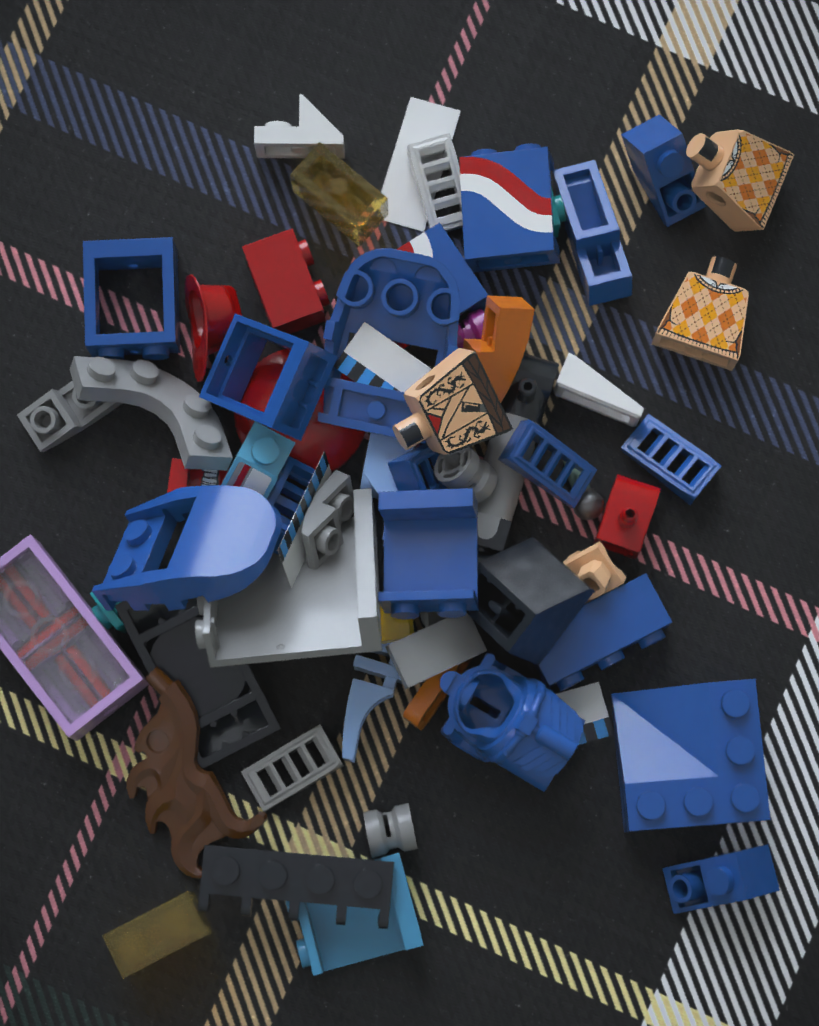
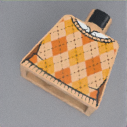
(738, 176)
(706, 317)

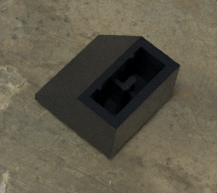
(528, 599)

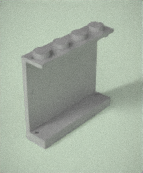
(322, 614)

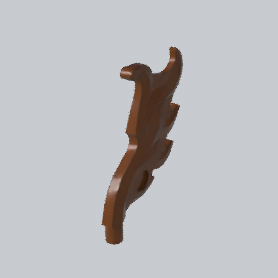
(176, 785)

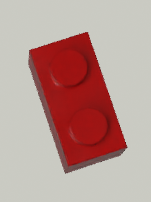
(284, 282)

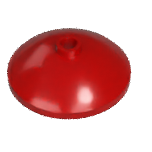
(336, 441)

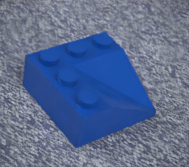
(690, 756)

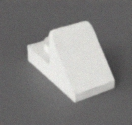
(281, 140)

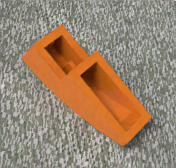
(503, 339)

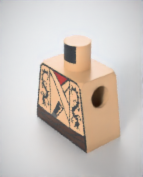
(452, 407)

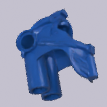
(523, 731)

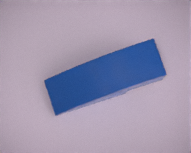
(593, 233)

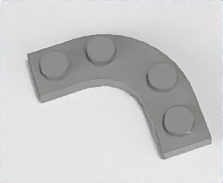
(142, 384)

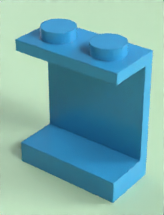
(335, 946)

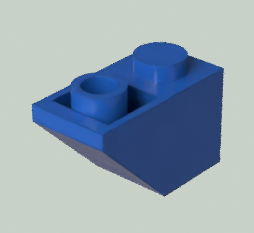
(663, 168)
(721, 879)

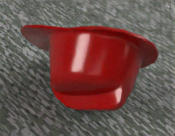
(209, 315)

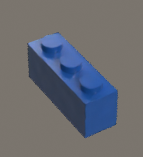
(603, 630)

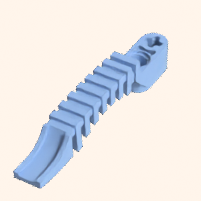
(365, 695)

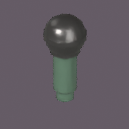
(590, 503)

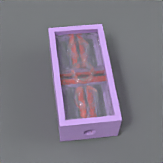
(60, 642)

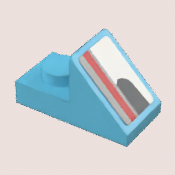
(259, 460)

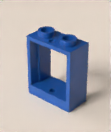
(131, 255)
(296, 388)

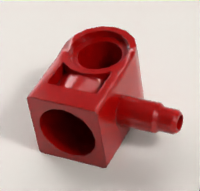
(627, 516)

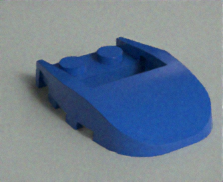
(406, 300)
(217, 554)

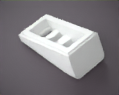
(428, 148)
(591, 390)

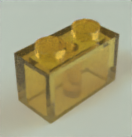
(339, 194)
(157, 934)

